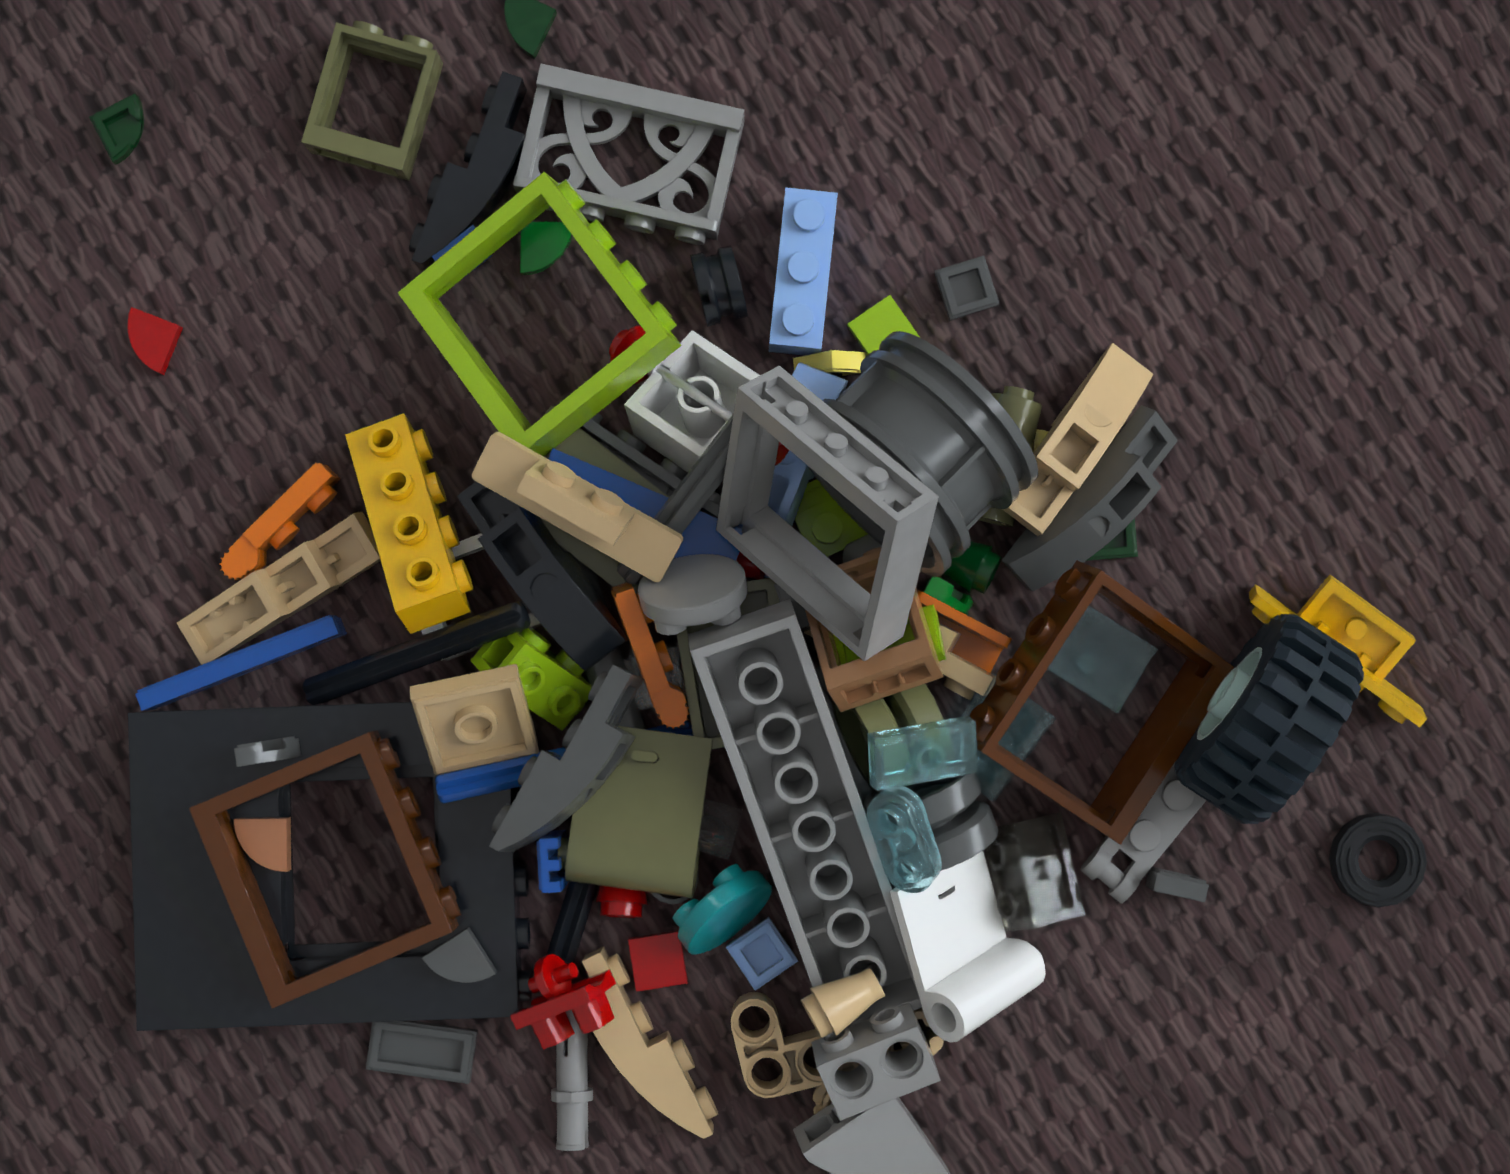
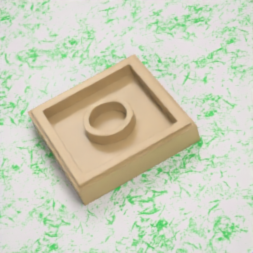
(474, 719)

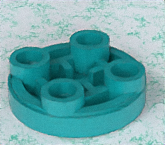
(723, 911)

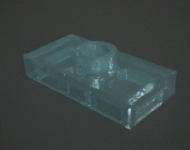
(922, 753)

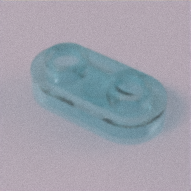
(907, 841)

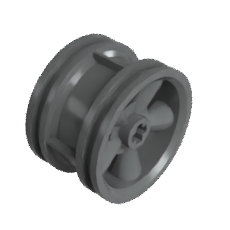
(941, 431)

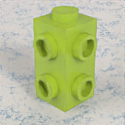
(549, 680)

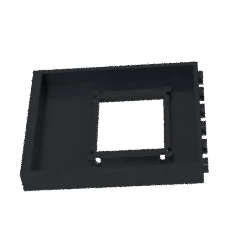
(186, 940)

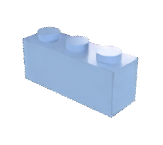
(802, 271)

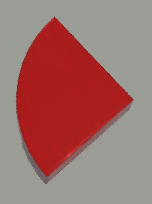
(152, 339)

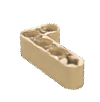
(788, 1050)

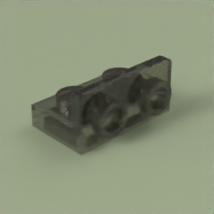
(1034, 873)

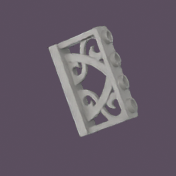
(694, 119)

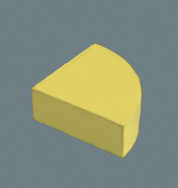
(834, 361)

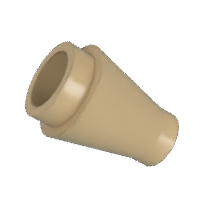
(841, 1001)

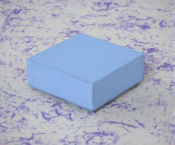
(761, 953)

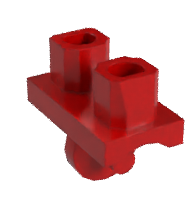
(559, 995)

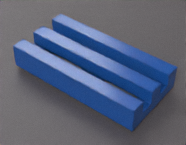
(549, 864)

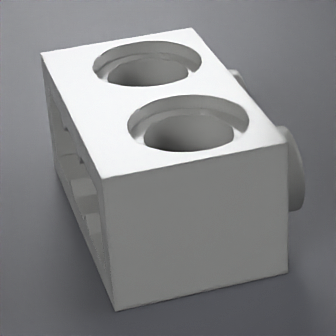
(880, 1072)

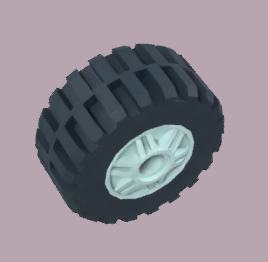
(1271, 719)

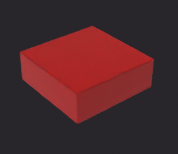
(657, 961)

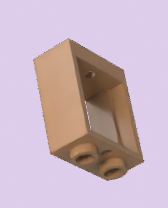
(888, 670)

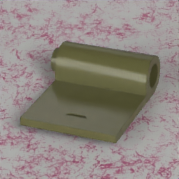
(644, 818)

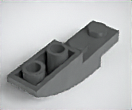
(1102, 505)
(560, 784)

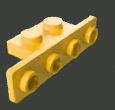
(1361, 629)

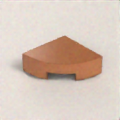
(266, 841)

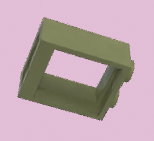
(359, 151)

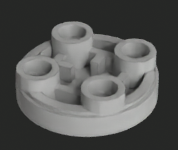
(694, 593)

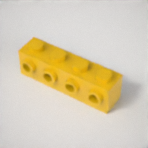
(408, 523)

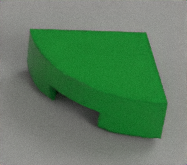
(542, 245)
(947, 594)

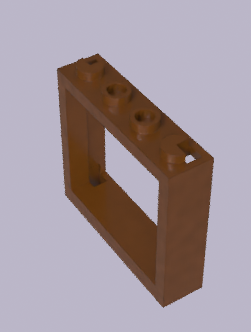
(1159, 739)
(248, 902)

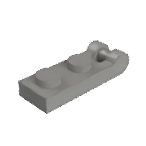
(1148, 839)

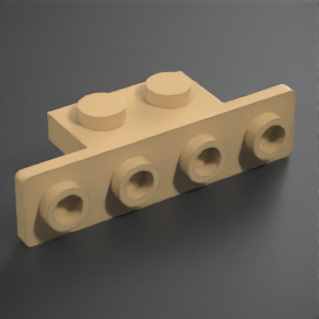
(577, 506)

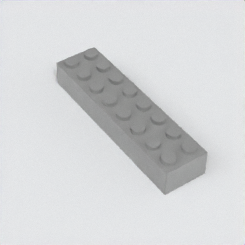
(803, 800)

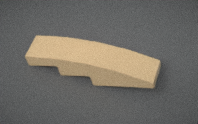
(281, 589)

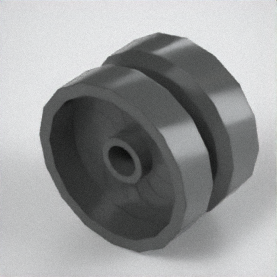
(956, 818)

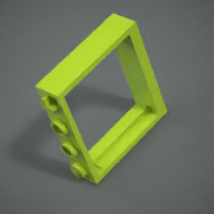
(601, 389)

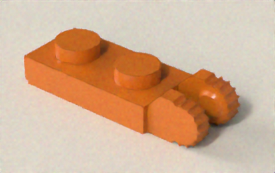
(277, 524)
(651, 658)

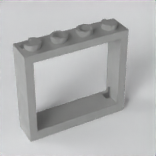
(785, 411)

